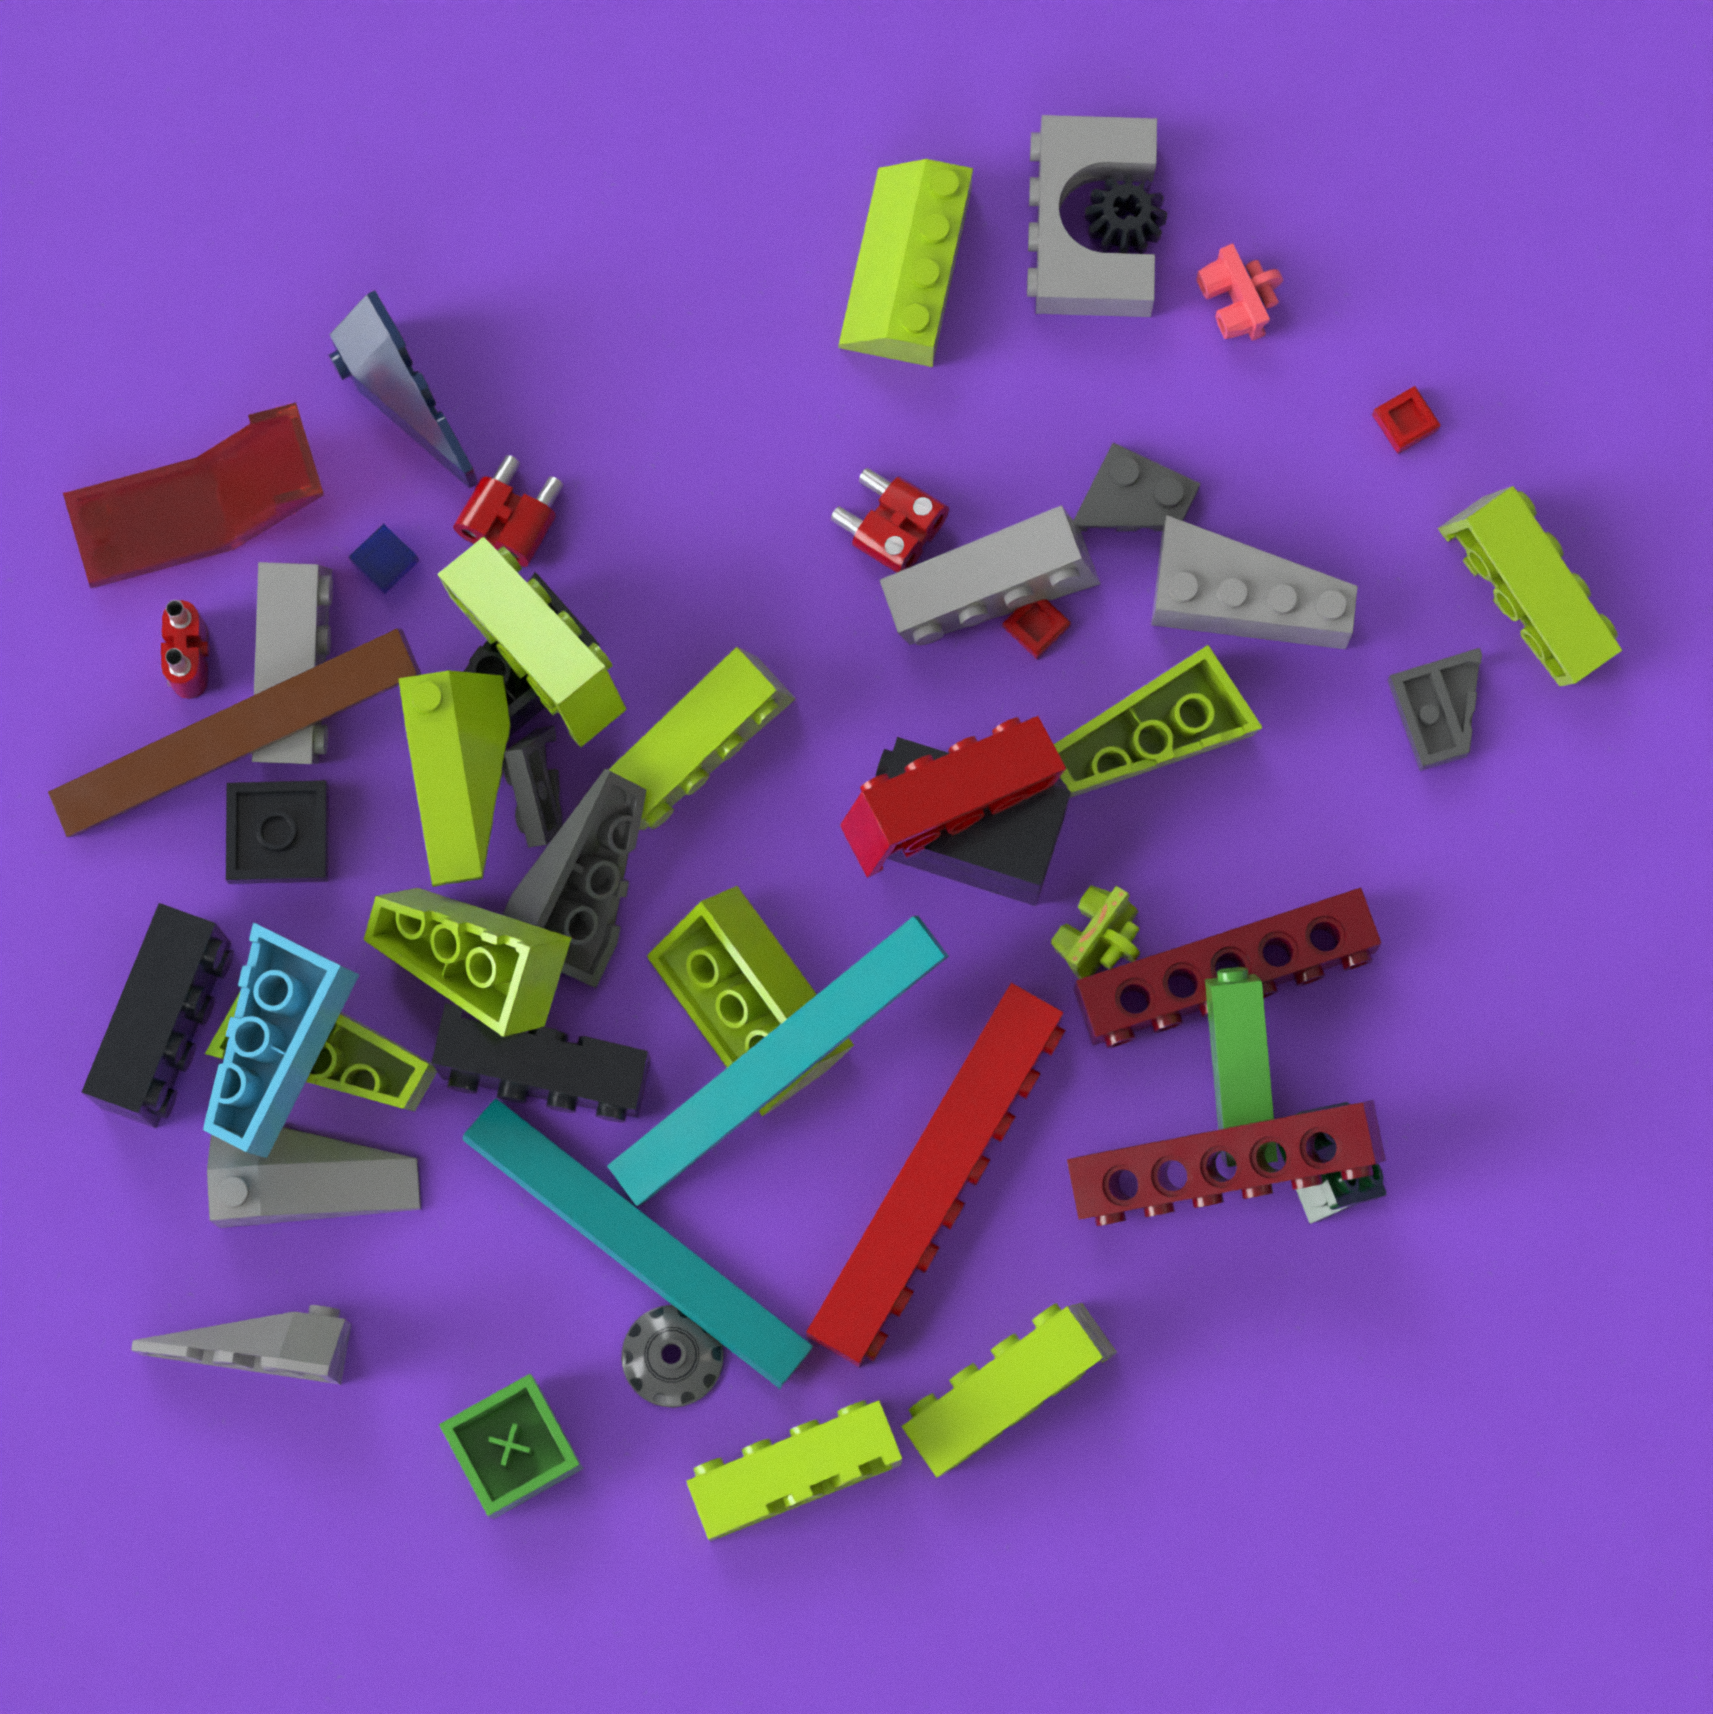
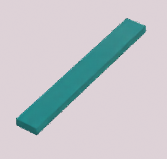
(778, 1060)
(637, 1243)

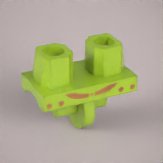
(1106, 935)

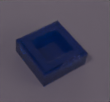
(384, 558)

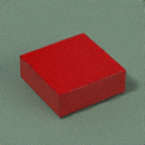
(1406, 419)
(1036, 626)

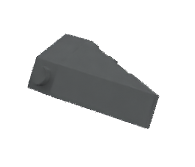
(581, 876)

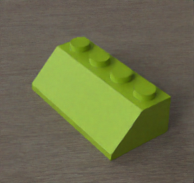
(907, 260)
(735, 980)

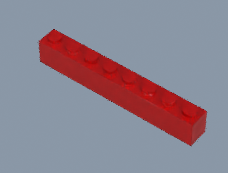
(935, 1175)

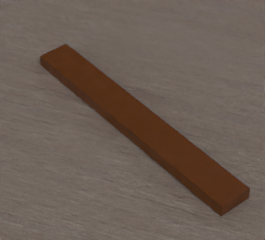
(234, 733)

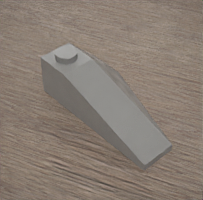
(307, 1181)
(281, 1345)

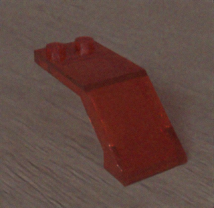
(197, 503)

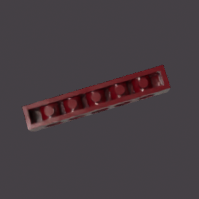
(1342, 915)
(1097, 1174)

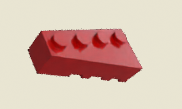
(950, 791)

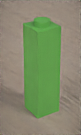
(1239, 1052)

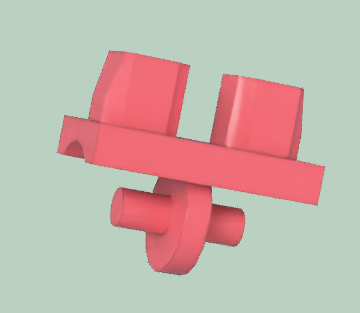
(1230, 275)

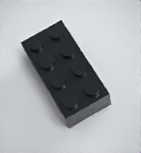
(159, 1016)

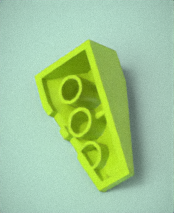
(457, 750)

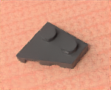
(1134, 494)
(1438, 707)
(534, 787)

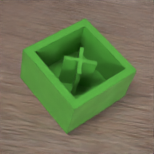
(511, 1446)

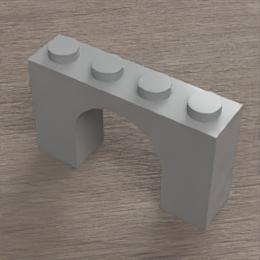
(1067, 274)

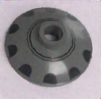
(670, 1383)

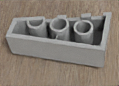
(990, 577)
(1246, 592)
(291, 640)

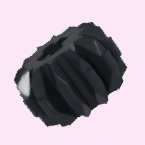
(1118, 201)

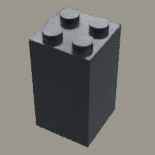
(1000, 851)

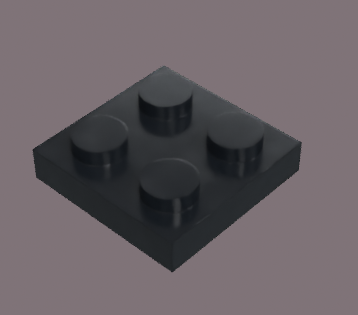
(277, 832)

